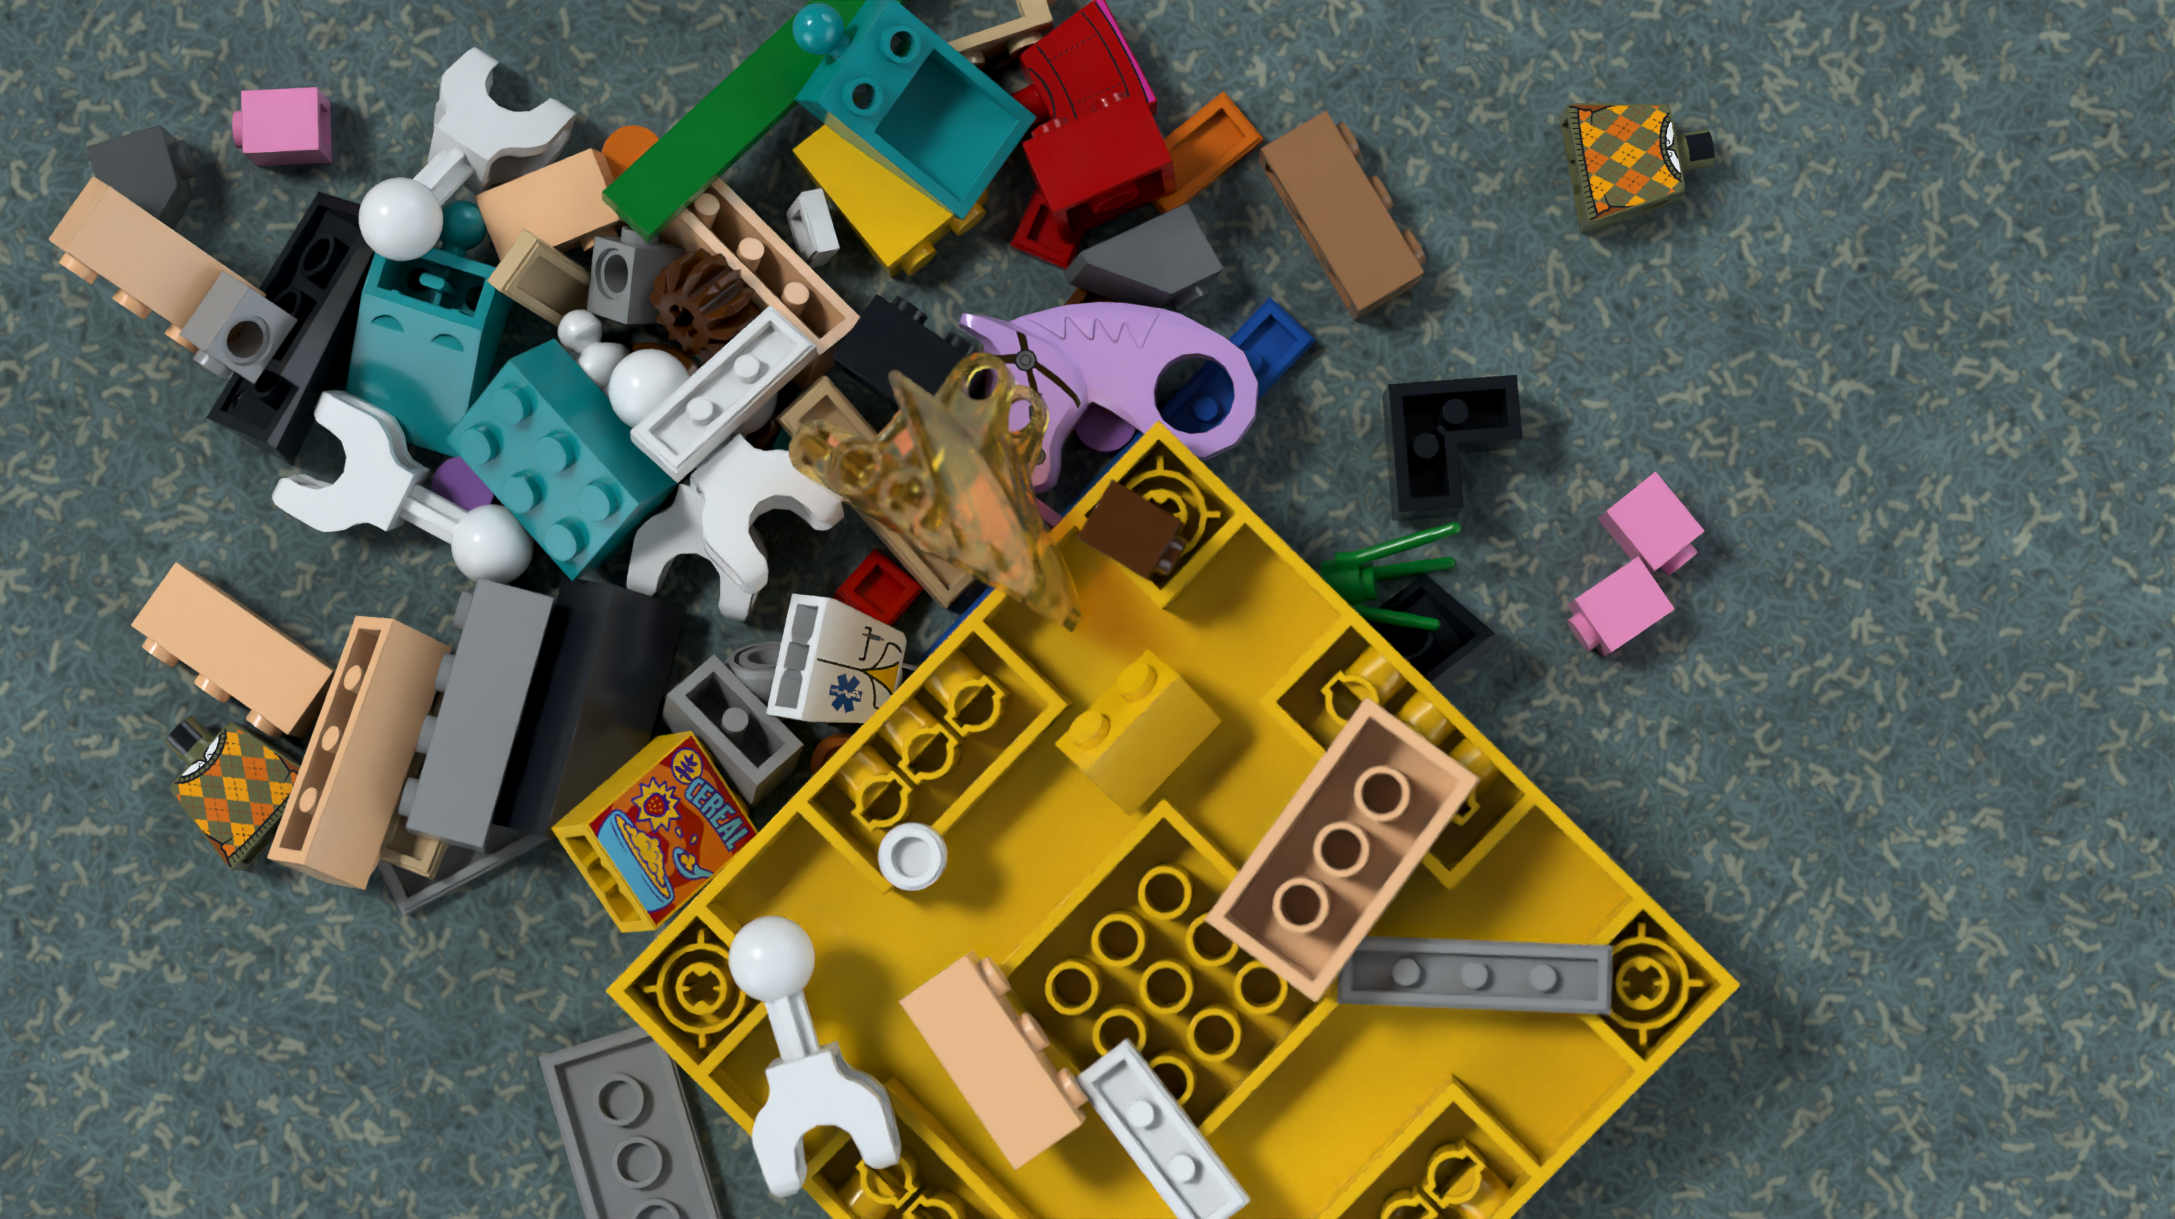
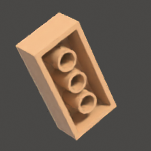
(1342, 849)

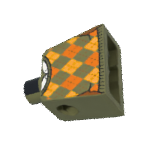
(1627, 159)
(232, 787)

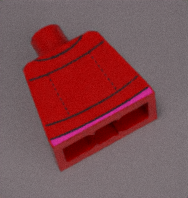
(1079, 66)

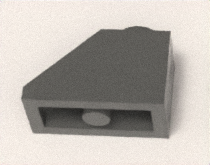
(148, 170)
(1151, 264)

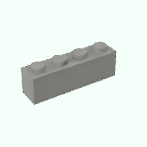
(479, 714)

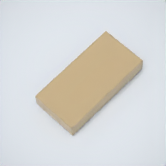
(542, 278)

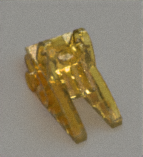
(953, 482)

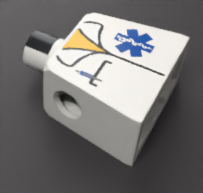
(835, 663)

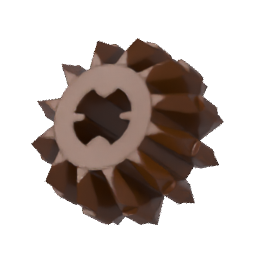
(702, 302)

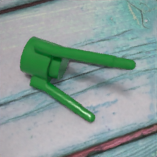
(1356, 577)

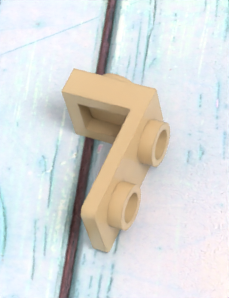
(1011, 36)

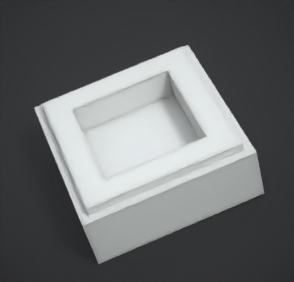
(812, 228)

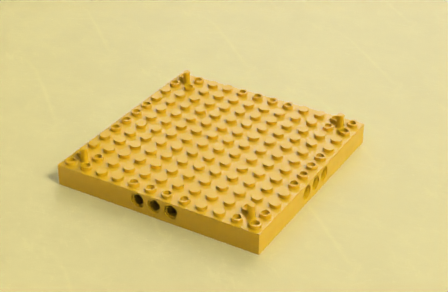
(1107, 913)

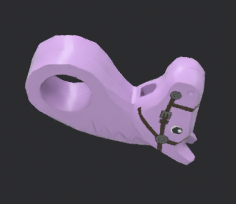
(1113, 360)

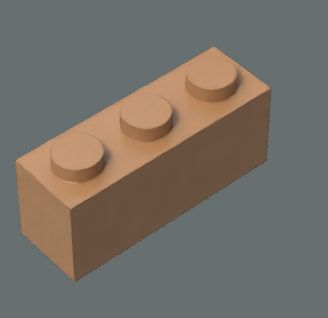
(1342, 214)

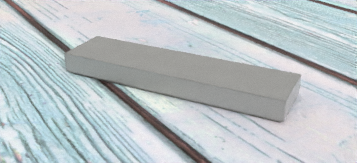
(1478, 975)

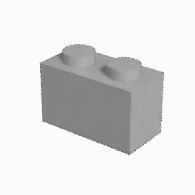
(747, 744)

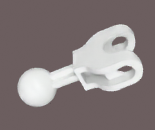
(471, 147)
(732, 481)
(386, 488)
(680, 532)
(809, 1081)

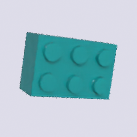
(560, 459)

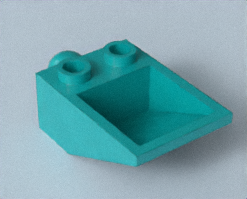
(924, 103)
(429, 350)

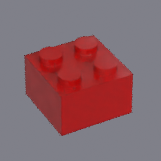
(1100, 163)

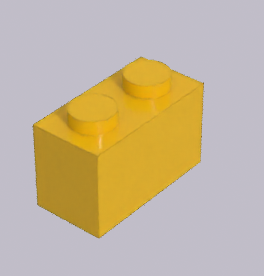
(1138, 731)

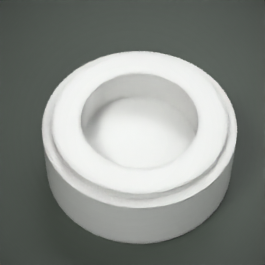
(912, 856)

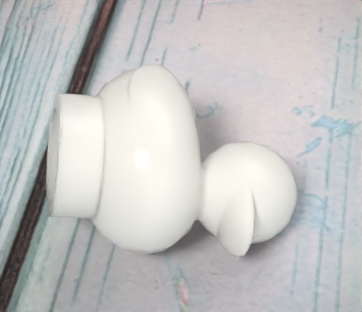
(582, 334)

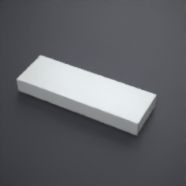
(723, 393)
(1160, 1136)

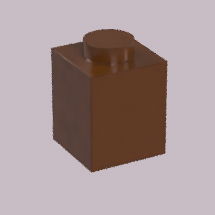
(1134, 532)

